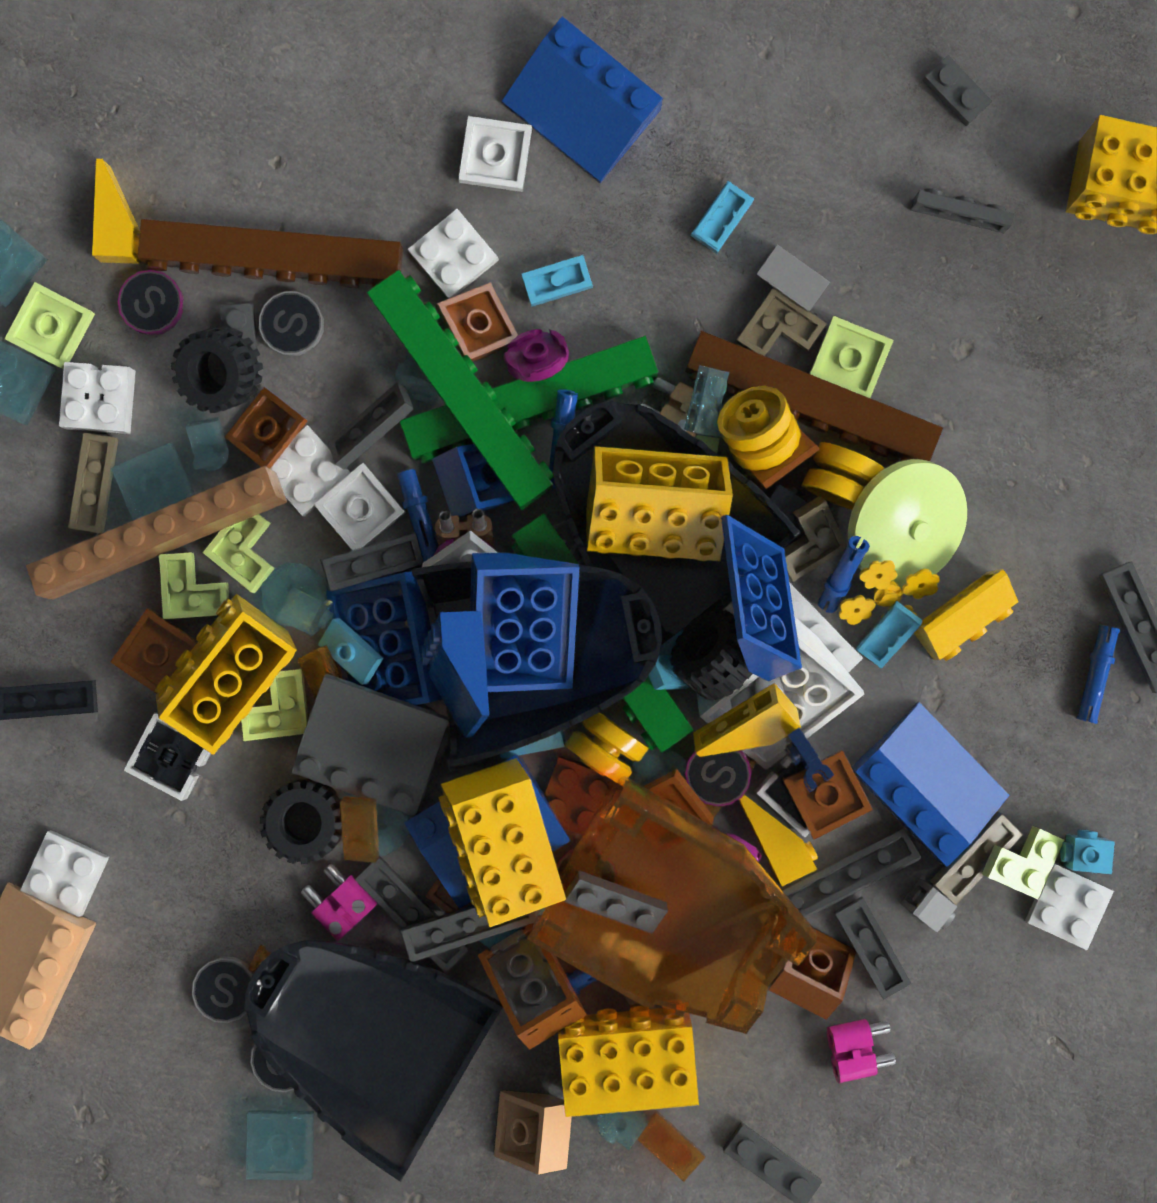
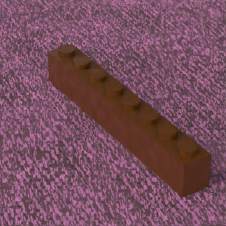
(267, 253)
(820, 401)

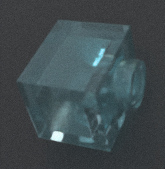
(622, 1127)

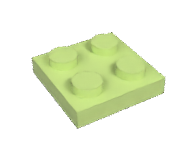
(49, 325)
(851, 356)

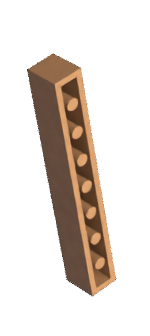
(156, 533)

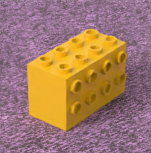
(1116, 175)
(657, 503)
(223, 673)
(501, 842)
(628, 1062)

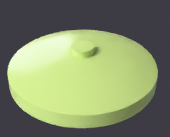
(910, 517)

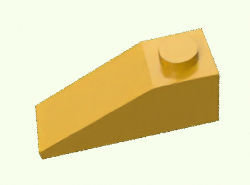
(113, 225)
(752, 724)
(783, 848)

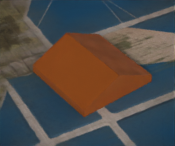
(477, 322)
(266, 428)

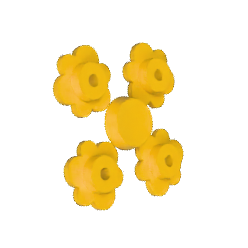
(886, 591)

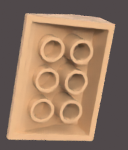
(36, 962)

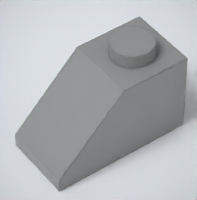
(929, 905)

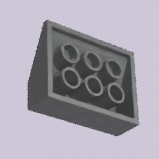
(370, 744)

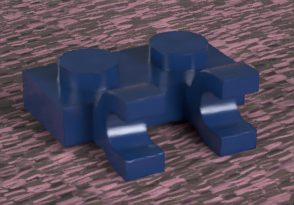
(800, 751)

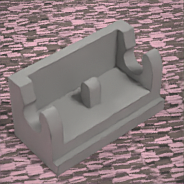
(793, 278)

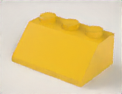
(967, 615)

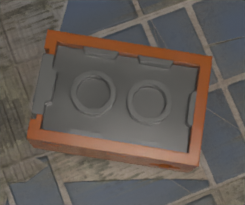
(531, 988)

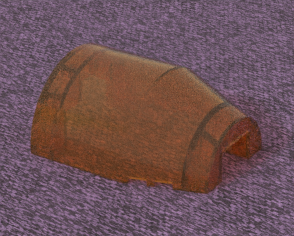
(724, 920)

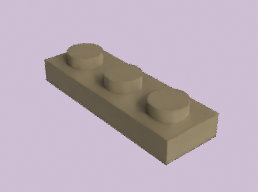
(93, 483)
(967, 868)

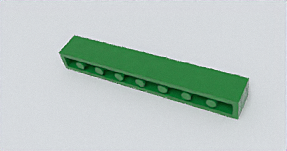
(590, 376)
(461, 390)
(652, 708)

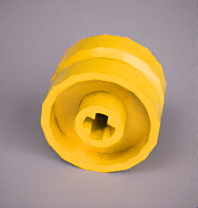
(759, 428)
(843, 474)
(604, 750)

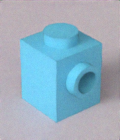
(1087, 852)

